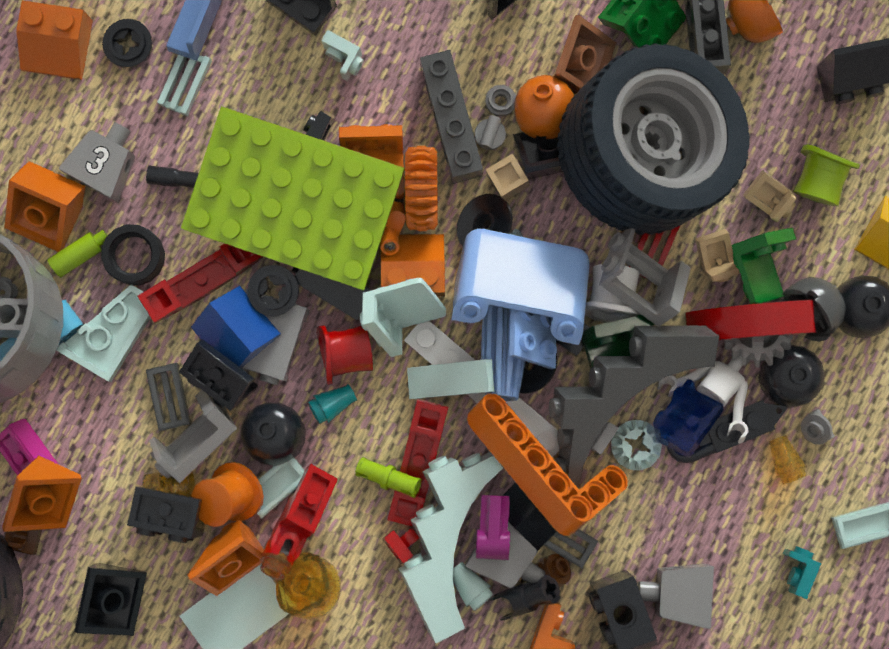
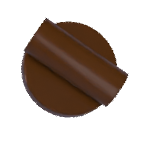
(556, 567)

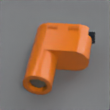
(390, 240)

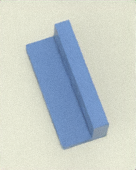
(192, 27)

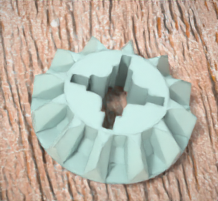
(622, 450)

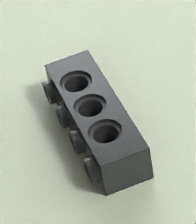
(708, 31)
(451, 116)

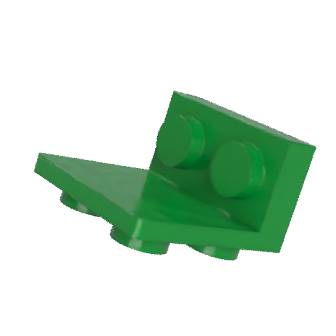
(644, 20)
(757, 266)

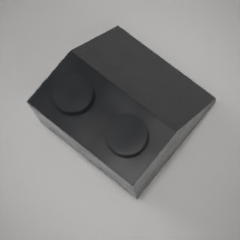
(855, 71)

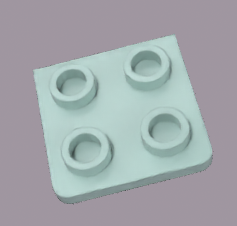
(396, 307)

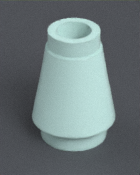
(471, 587)

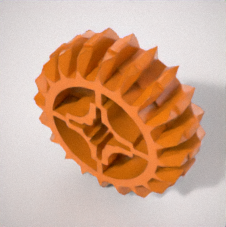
(421, 188)

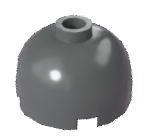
(827, 305)

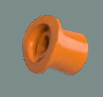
(229, 495)

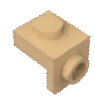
(771, 196)
(717, 256)

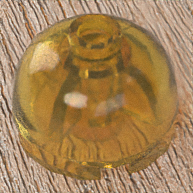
(309, 588)

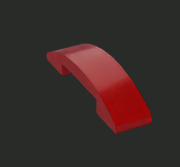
(196, 282)
(756, 319)
(420, 450)

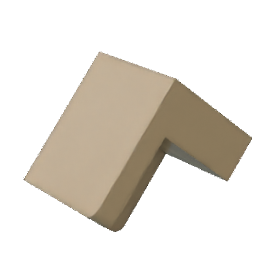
(507, 177)

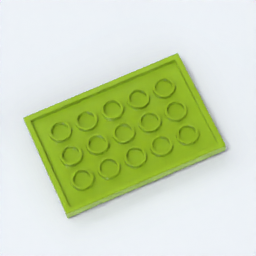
(292, 198)

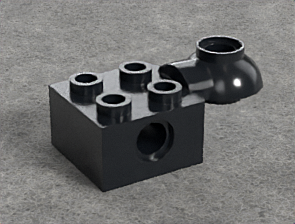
(632, 628)

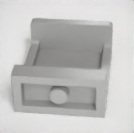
(276, 357)
(195, 442)

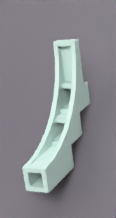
(431, 576)

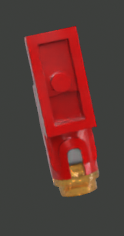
(297, 522)

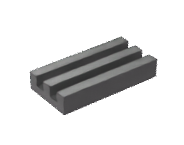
(174, 368)
(586, 552)

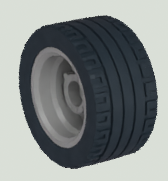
(629, 163)

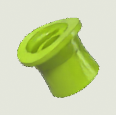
(823, 175)

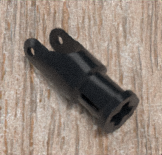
(529, 596)

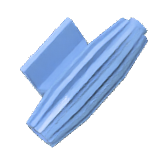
(512, 339)

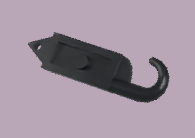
(758, 417)

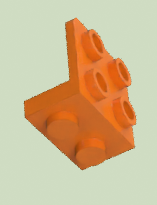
(380, 142)

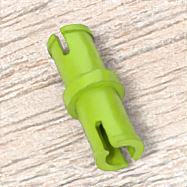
(388, 477)

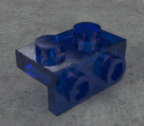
(686, 419)

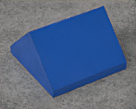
(235, 327)

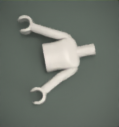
(719, 385)

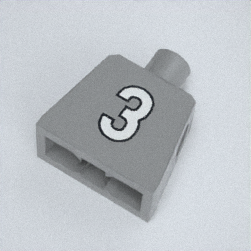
(101, 161)

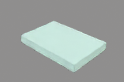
(236, 614)

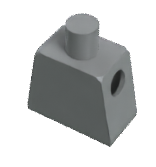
(509, 571)
(682, 593)

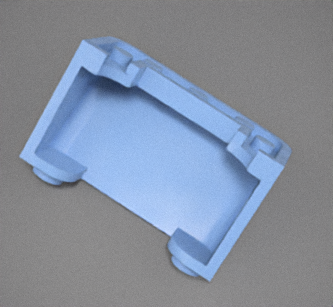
(522, 277)

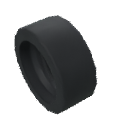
(111, 244)

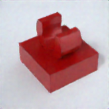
(400, 545)

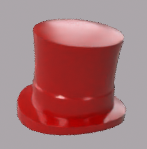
(344, 351)

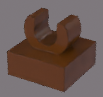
(24, 541)

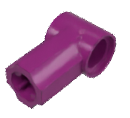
(493, 535)

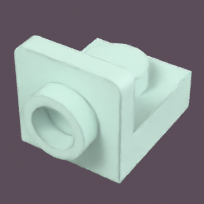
(340, 49)

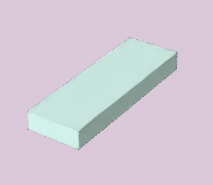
(451, 379)

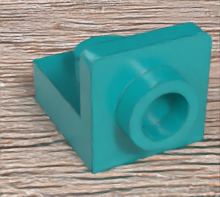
(803, 576)

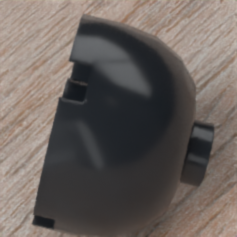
(866, 306)
(792, 379)
(273, 433)

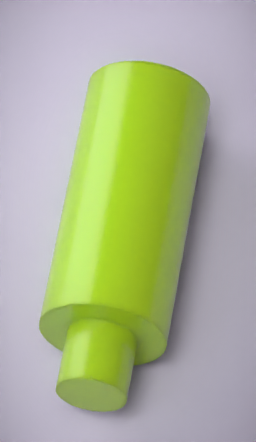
(77, 253)

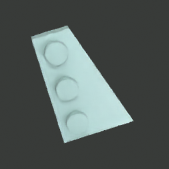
(108, 336)

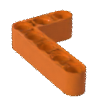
(538, 472)

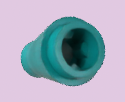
(331, 403)

